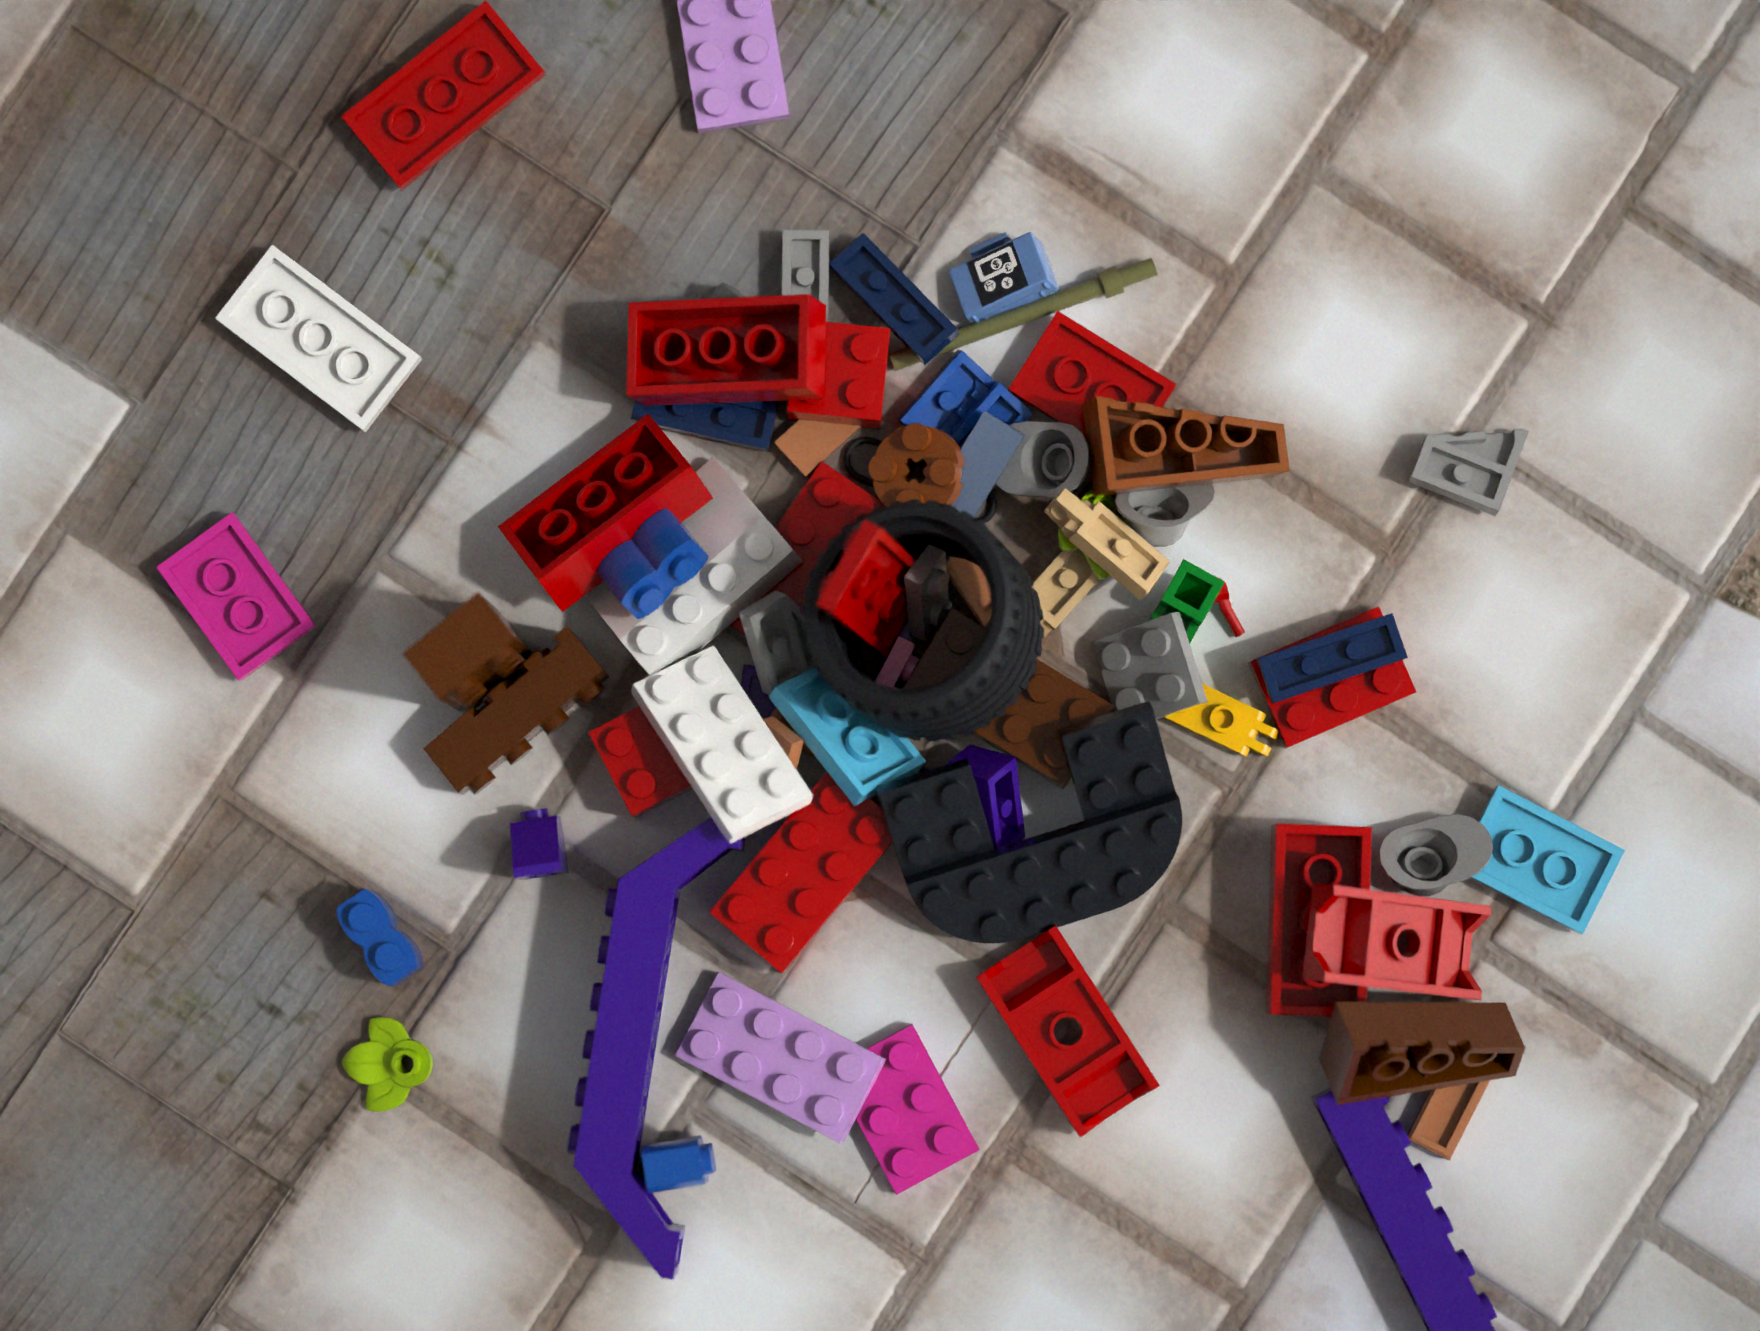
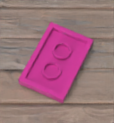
(236, 596)
(912, 1115)

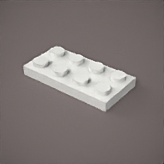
(318, 338)
(721, 744)

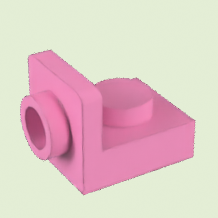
(899, 664)

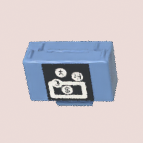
(1003, 276)

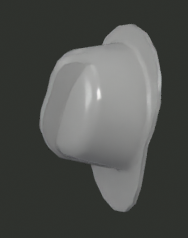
(1046, 460)
(1163, 513)
(1435, 853)

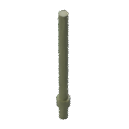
(1108, 283)

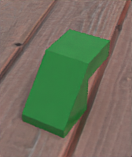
(1191, 594)

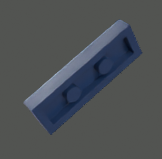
(894, 299)
(734, 423)
(1332, 658)

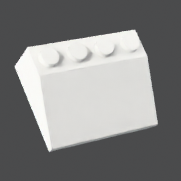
(742, 566)

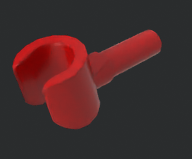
(1228, 612)

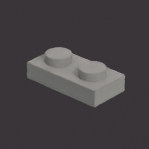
(806, 264)
(927, 592)

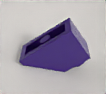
(999, 792)
(537, 845)

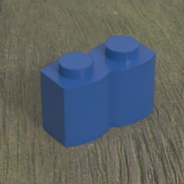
(652, 563)
(386, 949)
(677, 1163)

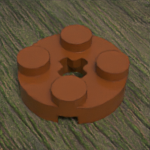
(917, 444)

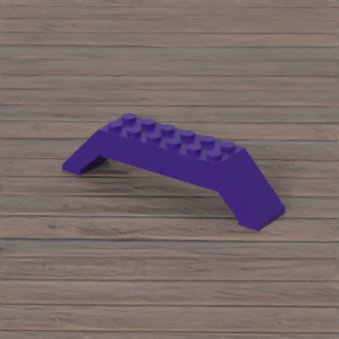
(626, 1039)

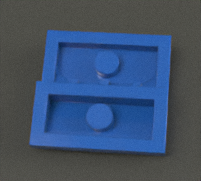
(959, 397)

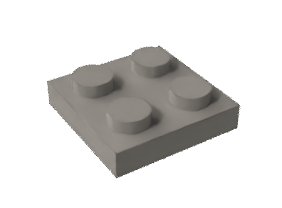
(1151, 665)

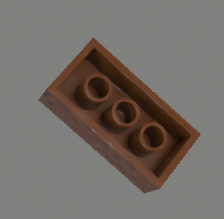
(468, 654)
(1033, 722)

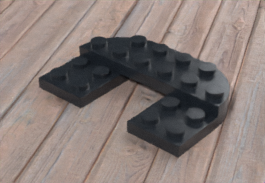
(1052, 877)

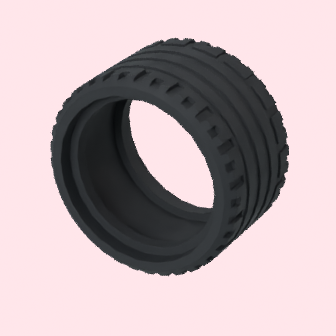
(986, 681)

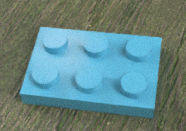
(843, 739)
(1545, 860)

